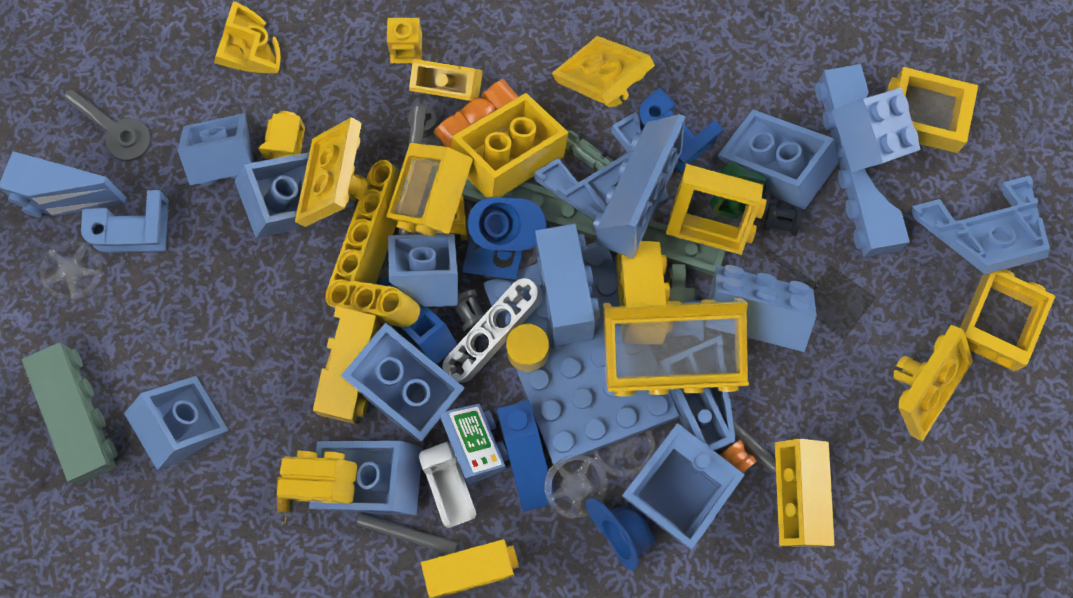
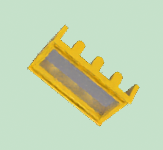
(676, 347)

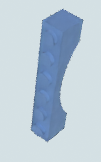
(877, 221)

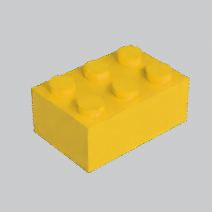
(510, 145)

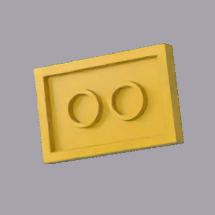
(603, 71)
(330, 174)
(932, 381)

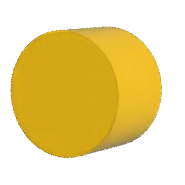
(527, 347)

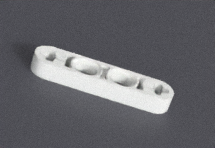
(488, 326)

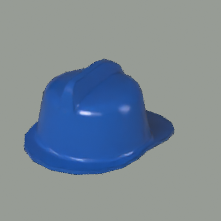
(505, 223)
(623, 529)

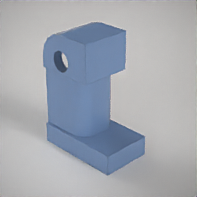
(131, 232)

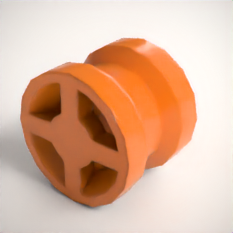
(738, 457)

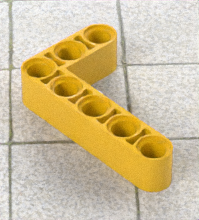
(364, 252)

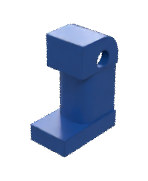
(660, 106)

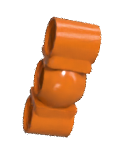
(490, 101)

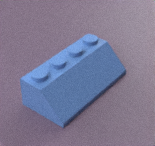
(640, 185)

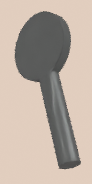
(124, 139)

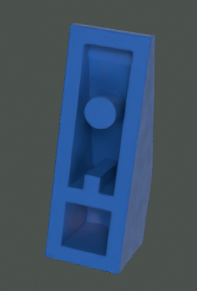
(428, 333)
(525, 453)

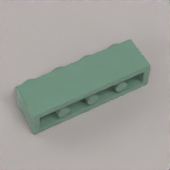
(69, 413)

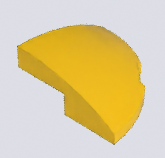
(244, 32)

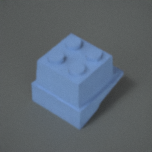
(683, 486)

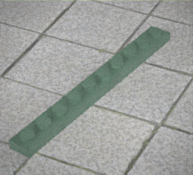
(560, 213)

